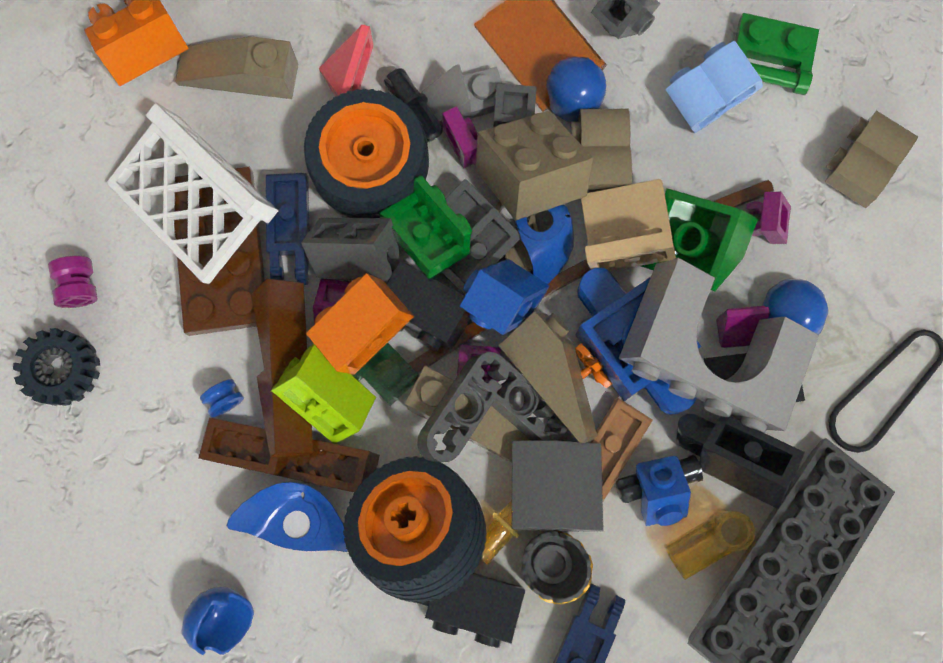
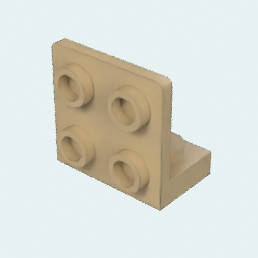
(627, 226)

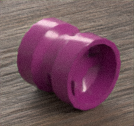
(72, 281)

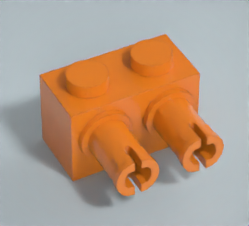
(133, 38)

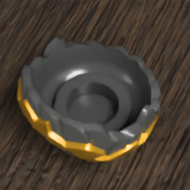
(557, 567)

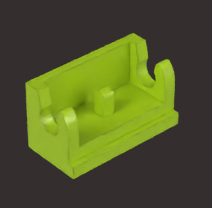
(323, 397)

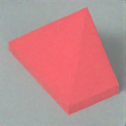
(348, 64)

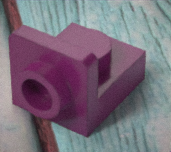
(461, 136)

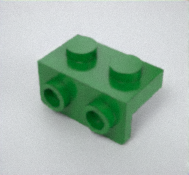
(429, 228)

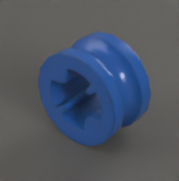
(221, 398)

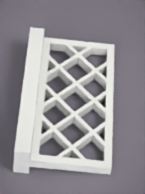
(201, 162)

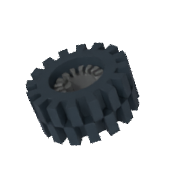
(37, 369)

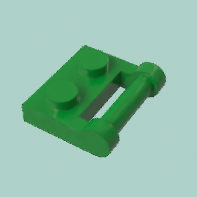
(781, 45)

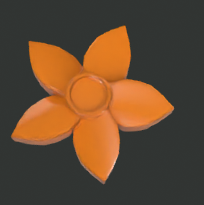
(592, 366)

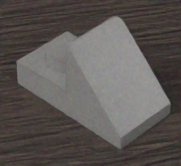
(471, 93)

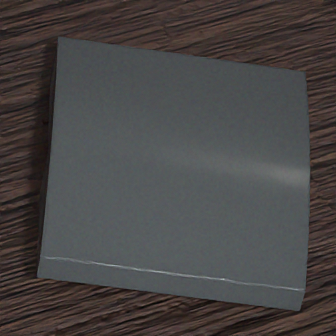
(490, 236)
(557, 486)

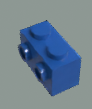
(502, 296)

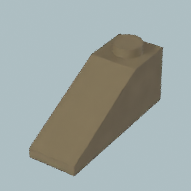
(241, 66)
(552, 368)
(492, 433)

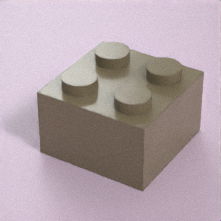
(533, 164)

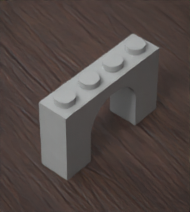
(666, 348)

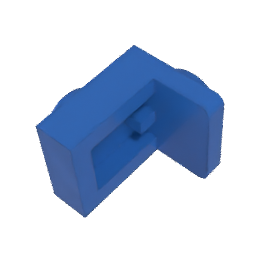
(663, 491)

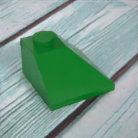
(708, 234)

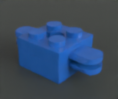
(606, 334)

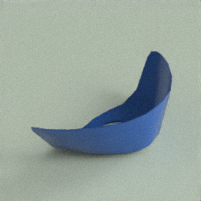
(550, 248)
(266, 511)

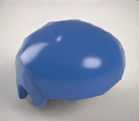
(575, 85)
(799, 302)
(217, 620)

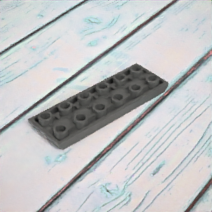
(793, 562)

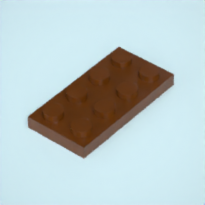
(227, 300)

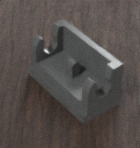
(351, 247)

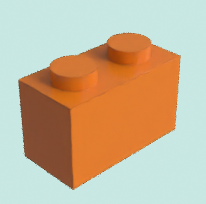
(359, 324)

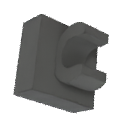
(513, 103)

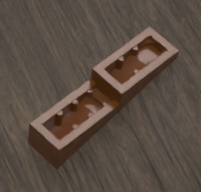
(282, 337)
(248, 449)

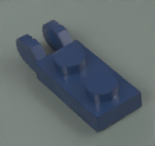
(290, 225)
(585, 640)

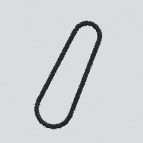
(832, 421)

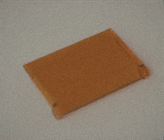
(532, 39)

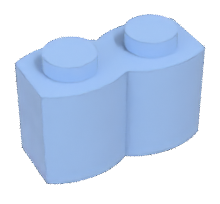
(714, 85)

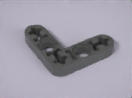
(482, 396)

